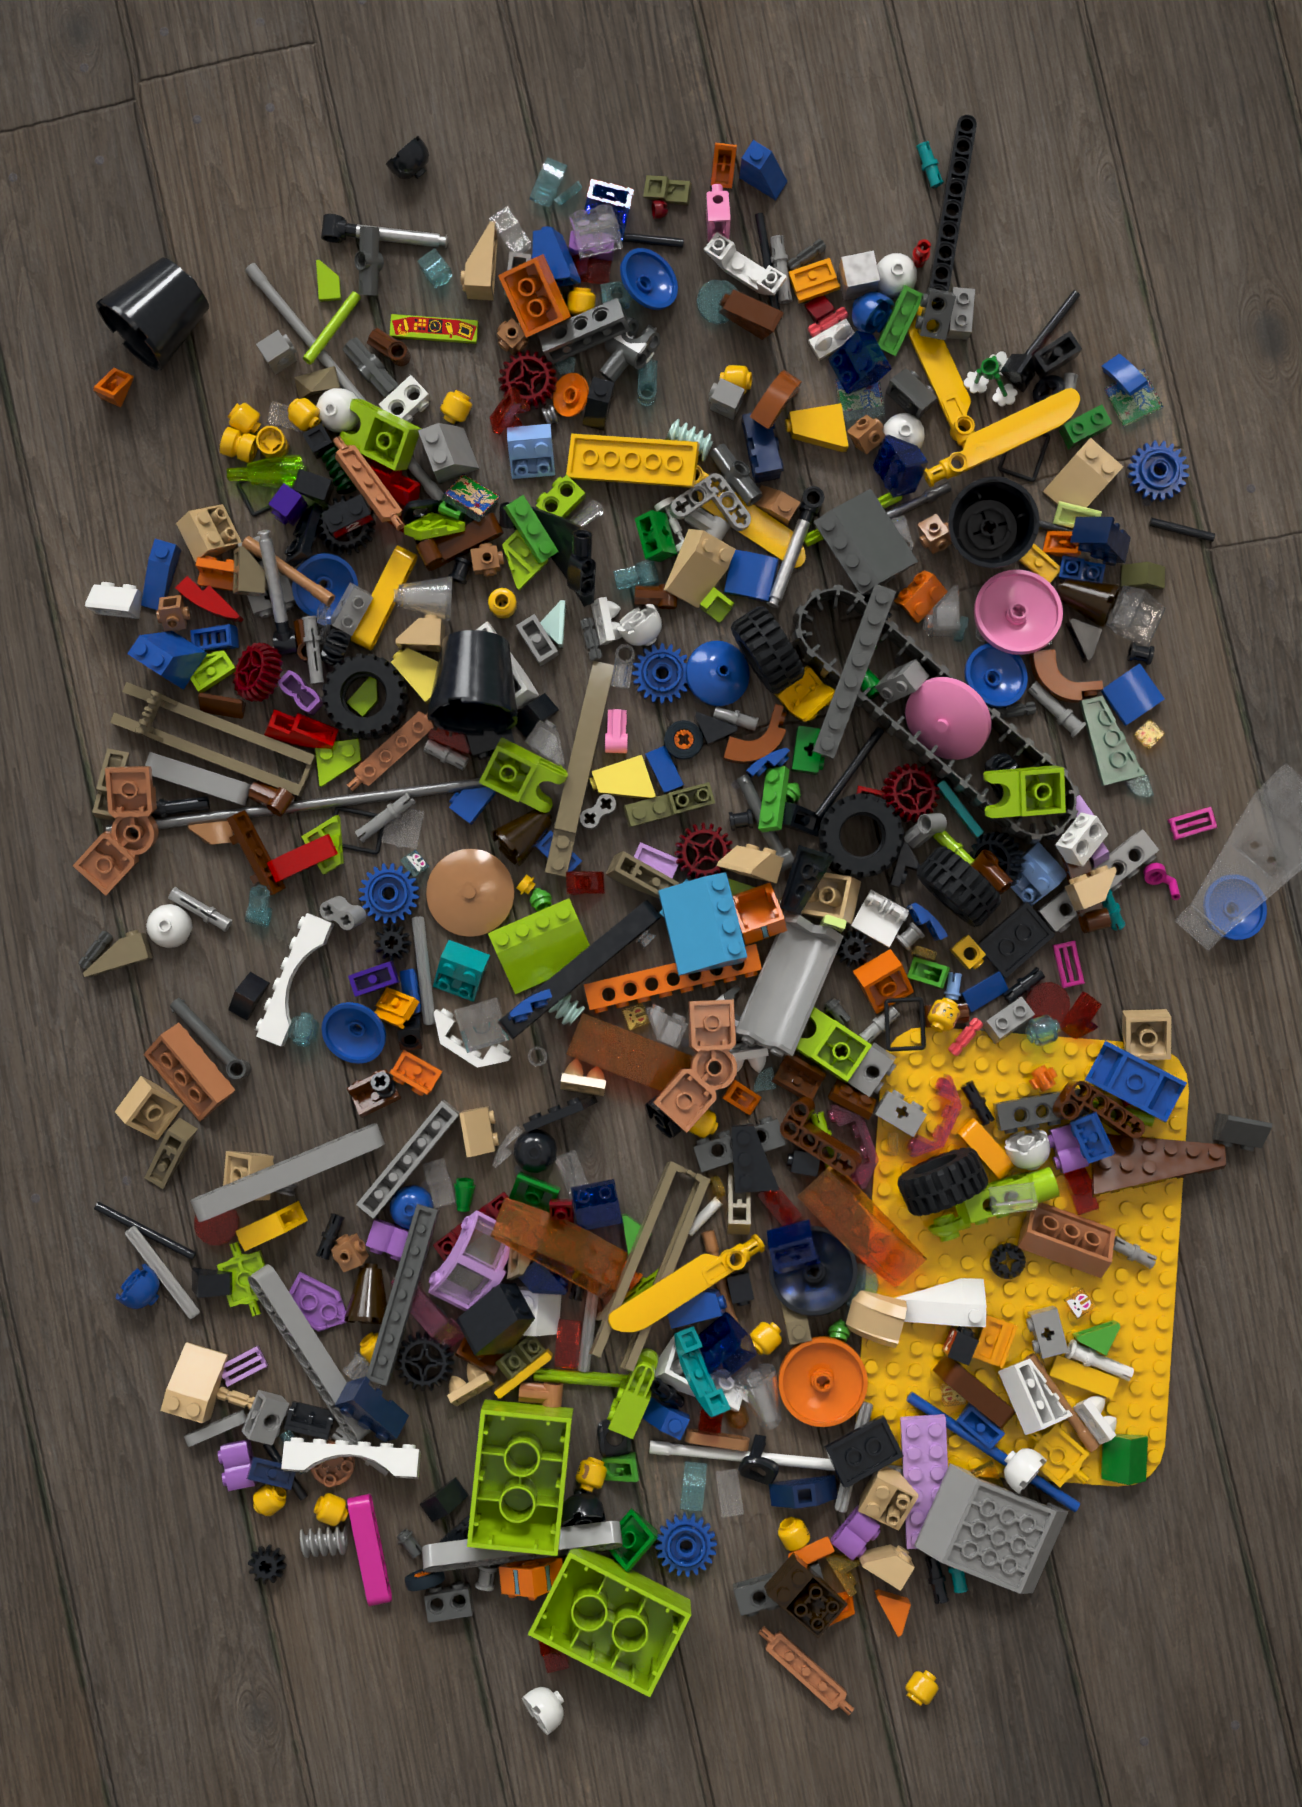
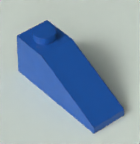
(159, 572)

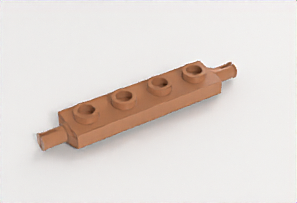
(368, 483)
(391, 750)
(806, 1670)

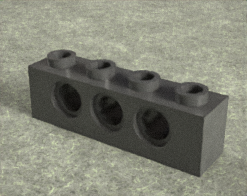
(584, 331)
(1005, 1111)
(709, 1161)
(745, 1590)

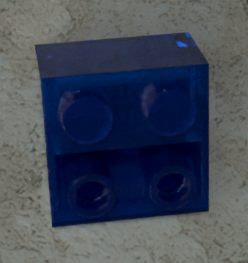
(610, 194)
(859, 362)
(899, 465)
(597, 1204)
(792, 1247)
(543, 1280)
(726, 1346)

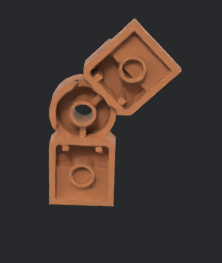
(117, 851)
(712, 1038)

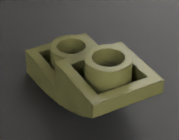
(520, 1356)

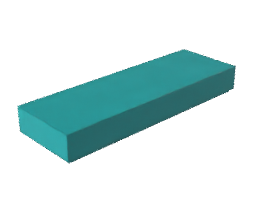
(959, 809)

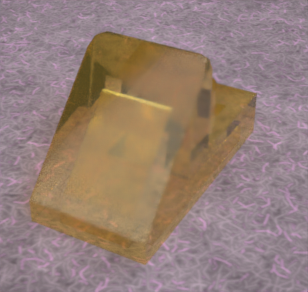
(841, 1565)

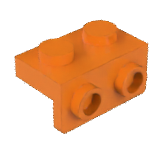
(215, 573)
(921, 595)
(415, 1073)

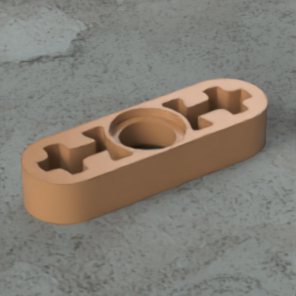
(722, 1440)

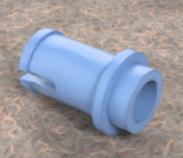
(953, 986)

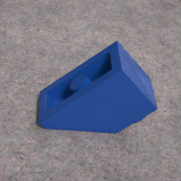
(471, 802)
(666, 1418)

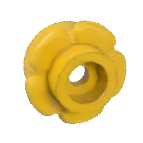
(526, 884)

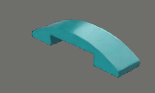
(696, 1373)

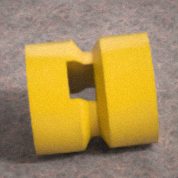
(272, 442)
(235, 443)

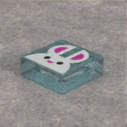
(415, 863)

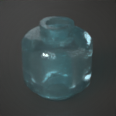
(303, 1029)
(1042, 1030)

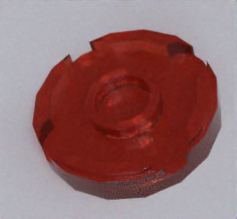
(1049, 1000)
(217, 1229)

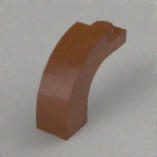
(775, 399)
(1049, 677)
(748, 752)

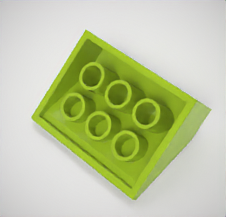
(539, 945)

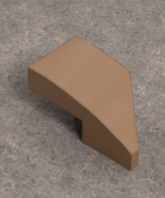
(213, 832)

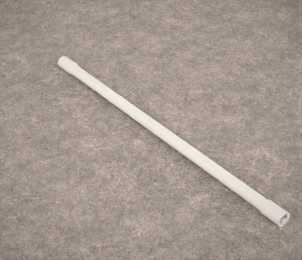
(668, 1448)

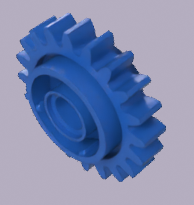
(1167, 461)
(651, 664)
(399, 903)
(689, 1558)

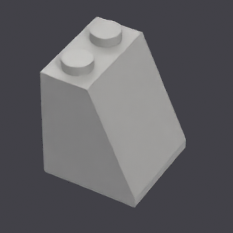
(448, 451)

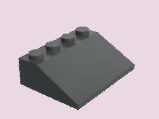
(865, 542)

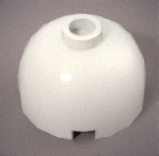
(895, 272)
(336, 411)
(906, 428)
(641, 626)
(169, 926)
(1028, 1150)
(1022, 1468)
(545, 1708)

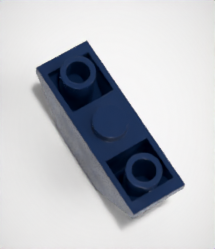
(803, 1492)

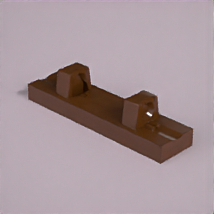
(254, 850)

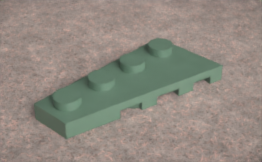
(1110, 750)

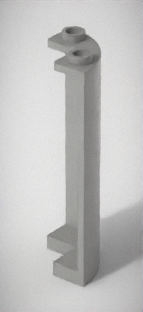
(788, 985)

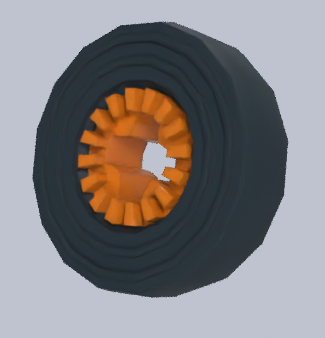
(672, 741)
(423, 1580)

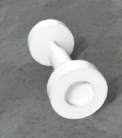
(664, 505)

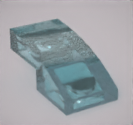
(548, 182)
(693, 1486)

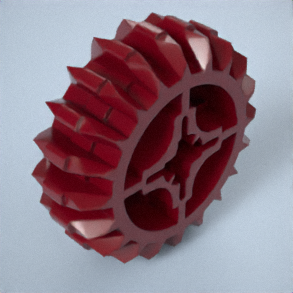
(535, 377)
(257, 672)
(909, 775)
(687, 841)

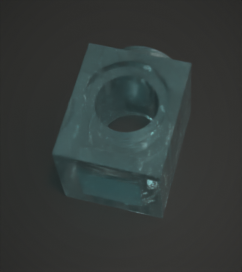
(435, 268)
(609, 288)

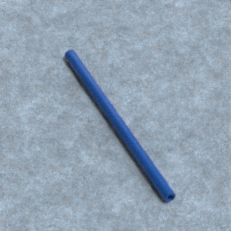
(994, 1453)

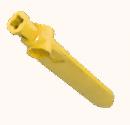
(944, 380)
(1007, 434)
(762, 529)
(681, 1287)

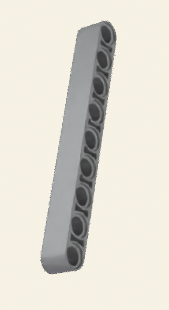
(287, 1172)
(304, 1345)
(457, 1555)

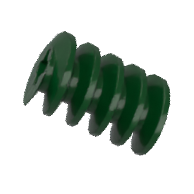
(341, 479)

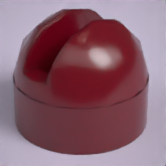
(658, 209)

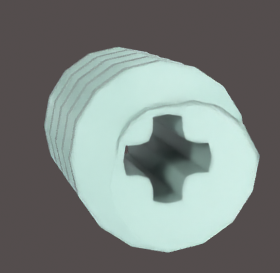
(682, 434)
(567, 1010)

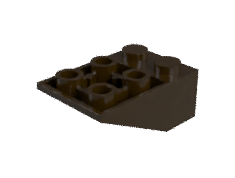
(805, 1595)

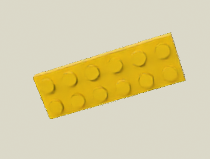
(633, 460)

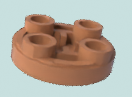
(334, 1471)

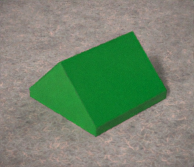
(533, 1191)
(1125, 1459)
(636, 1539)

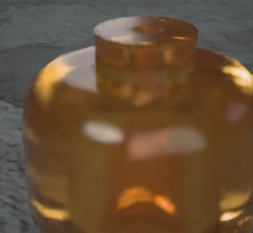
(737, 1419)

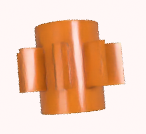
(1043, 1078)

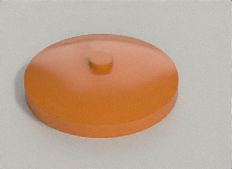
(822, 1381)

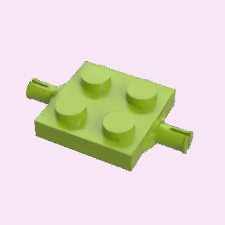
(242, 1267)

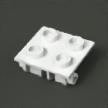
(880, 918)

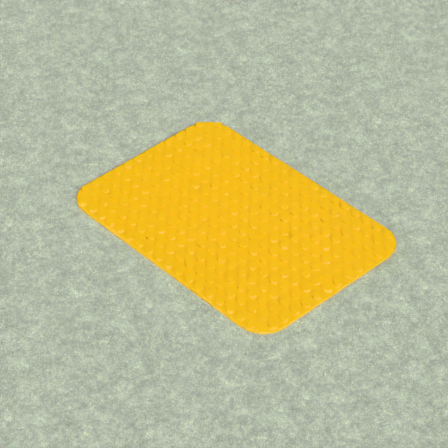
(1128, 1291)

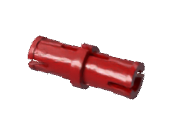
(924, 253)

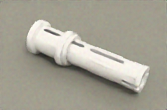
(1089, 1357)

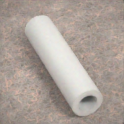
(704, 1215)

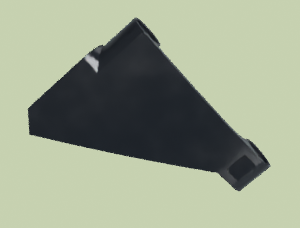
(574, 550)

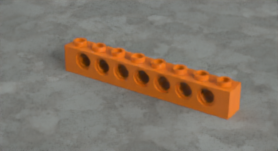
(599, 1004)

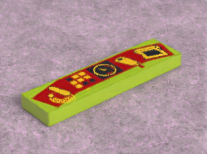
(434, 329)

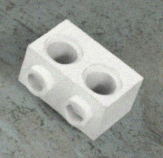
(400, 398)
(1081, 839)

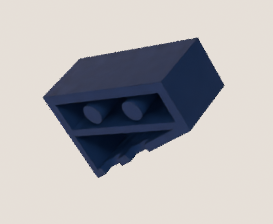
(762, 450)
(1101, 539)
(371, 1409)

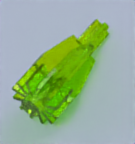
(269, 472)

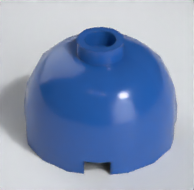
(871, 312)
(405, 1201)
(140, 1288)

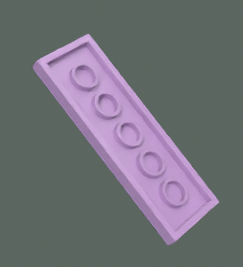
(922, 1465)

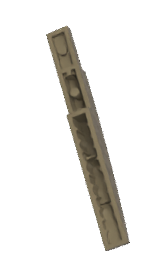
(579, 769)

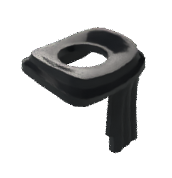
(408, 516)
(607, 1449)
(755, 1460)

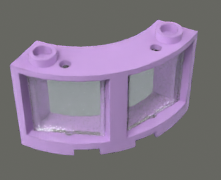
(472, 1265)

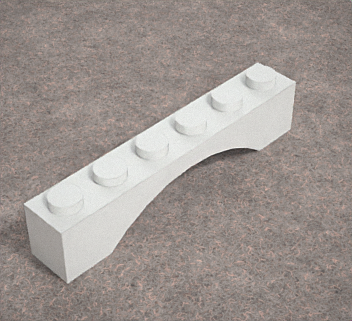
(276, 1022)
(303, 1456)

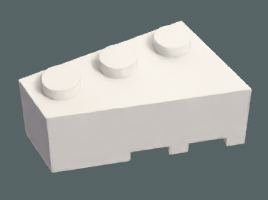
(1031, 1397)

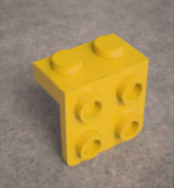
(806, 696)

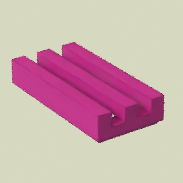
(1174, 829)
(1064, 984)

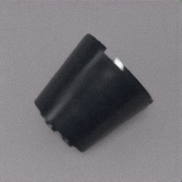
(154, 311)
(999, 504)
(474, 684)

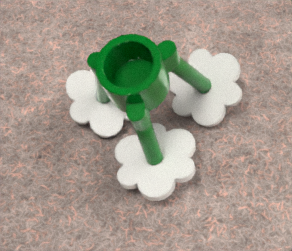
(990, 370)

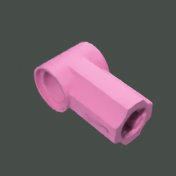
(616, 732)

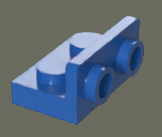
(1091, 1137)

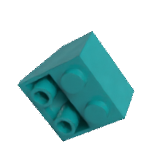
(461, 970)

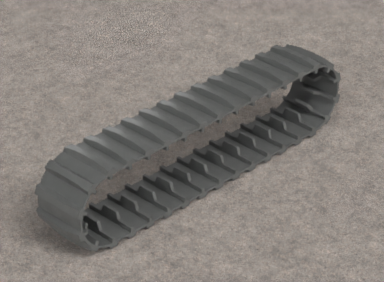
(907, 645)

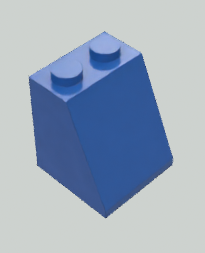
(168, 656)

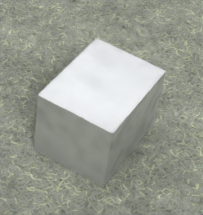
(858, 275)

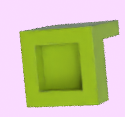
(716, 605)

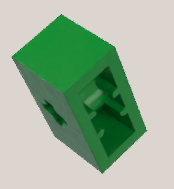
(1085, 427)
(655, 536)
(801, 761)

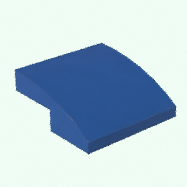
(751, 575)
(1132, 694)
(921, 916)

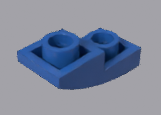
(1125, 374)
(1081, 570)
(775, 758)
(524, 1009)

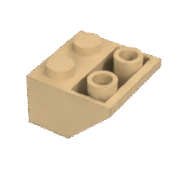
(208, 531)
(1090, 890)
(888, 1498)

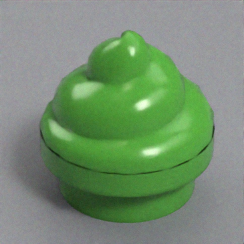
(793, 793)
(540, 899)
(839, 1331)

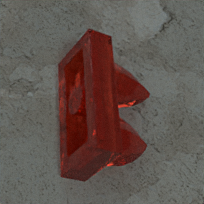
(505, 412)
(780, 1206)

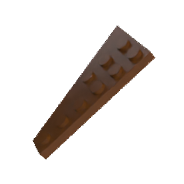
(1152, 1161)

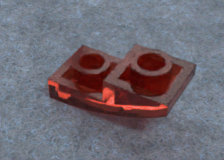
(567, 1344)

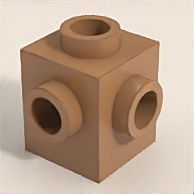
(511, 343)
(866, 433)
(934, 534)
(484, 552)
(172, 613)
(349, 1252)

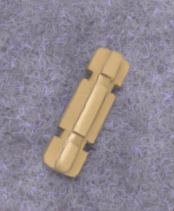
(235, 1397)

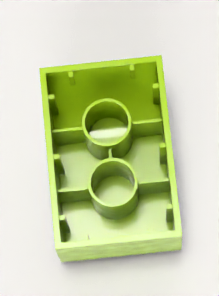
(520, 1477)
(612, 1619)

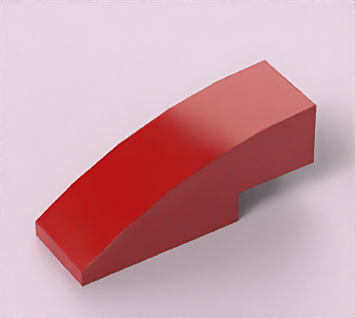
(399, 486)
(207, 600)
(300, 730)
(302, 858)

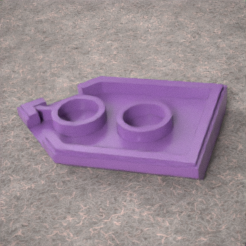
(318, 1302)

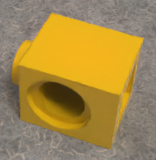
(959, 948)

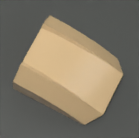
(877, 1317)

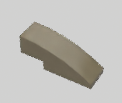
(113, 758)

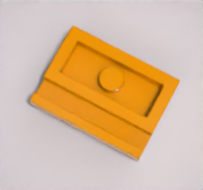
(814, 280)
(395, 1007)
(995, 1341)

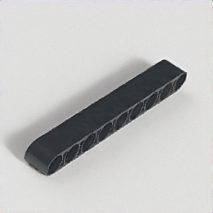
(953, 202)
(587, 963)

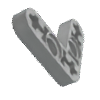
(711, 493)

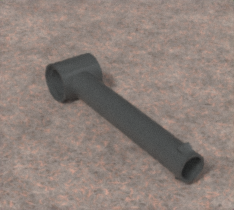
(770, 837)
(210, 1039)

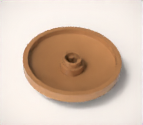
(470, 892)

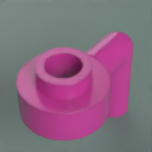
(1156, 873)

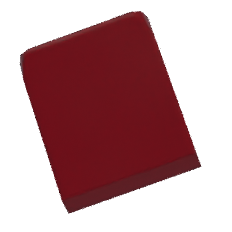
(819, 308)

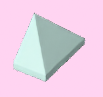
(555, 622)

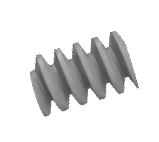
(324, 1542)

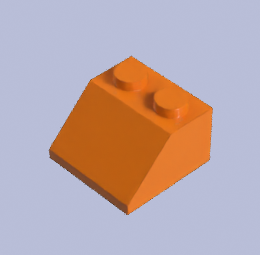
(882, 980)

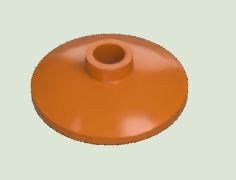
(570, 394)

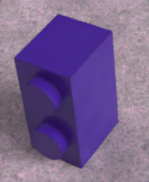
(287, 505)
(373, 979)

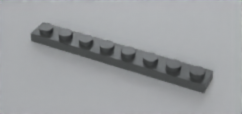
(854, 671)
(402, 1294)

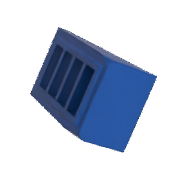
(228, 637)

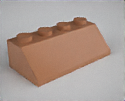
(189, 1071)
(1068, 1239)

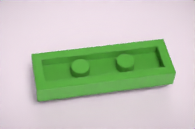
(899, 320)
(531, 529)
(773, 799)

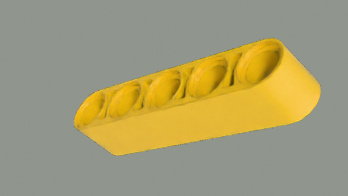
(373, 621)

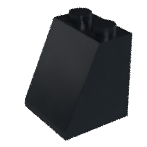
(496, 1320)

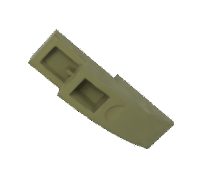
(669, 804)

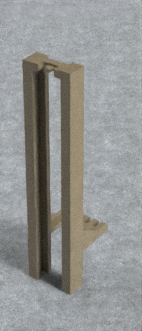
(157, 700)
(667, 1265)

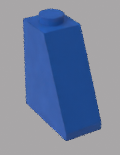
(762, 170)
(553, 246)
(699, 1308)

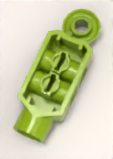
(972, 1210)

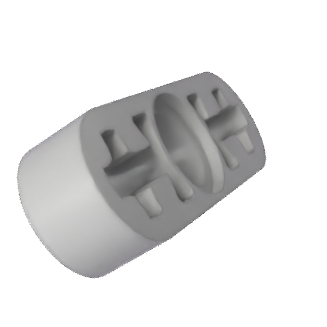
(215, 1428)

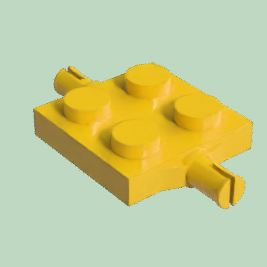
(1062, 1455)

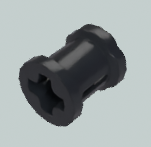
(460, 570)
(1140, 653)
(741, 820)
(381, 1090)

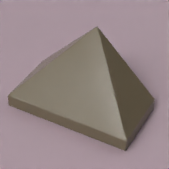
(317, 382)

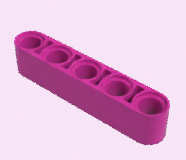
(369, 1550)

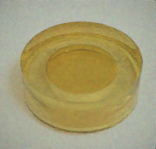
(717, 1187)

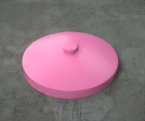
(1018, 612)
(949, 717)

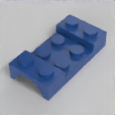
(1135, 1081)

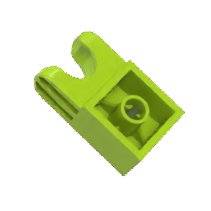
(382, 436)
(526, 775)
(1021, 792)
(828, 1036)
(633, 1396)

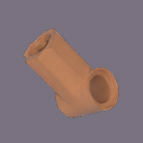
(546, 1393)

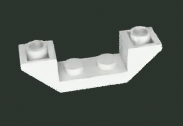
(742, 268)
(445, 1022)

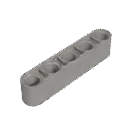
(198, 779)

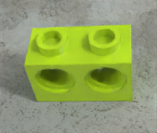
(565, 504)

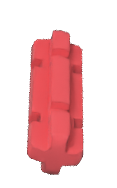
(828, 321)
(965, 1036)

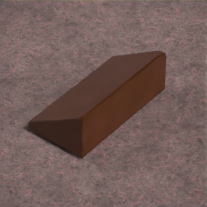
(221, 705)

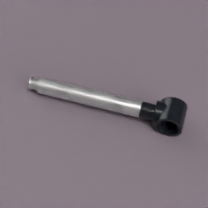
(336, 229)
(807, 512)
(284, 638)

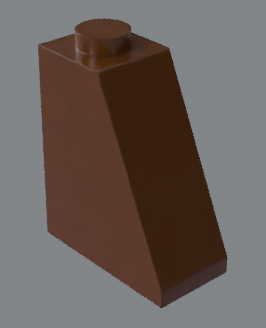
(750, 313)

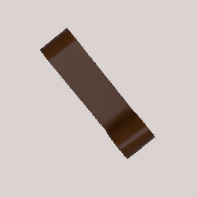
(445, 549)
(1093, 917)
(1104, 1109)
(822, 1139)
(974, 1391)

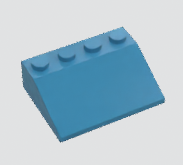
(702, 924)

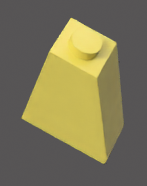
(417, 671)
(624, 779)

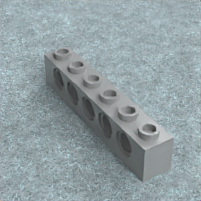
(1138, 842)
(408, 1159)

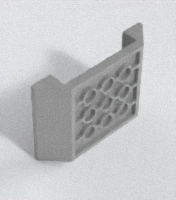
(990, 1531)

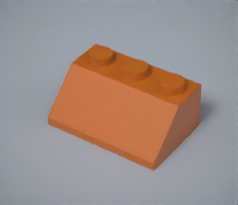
(534, 295)

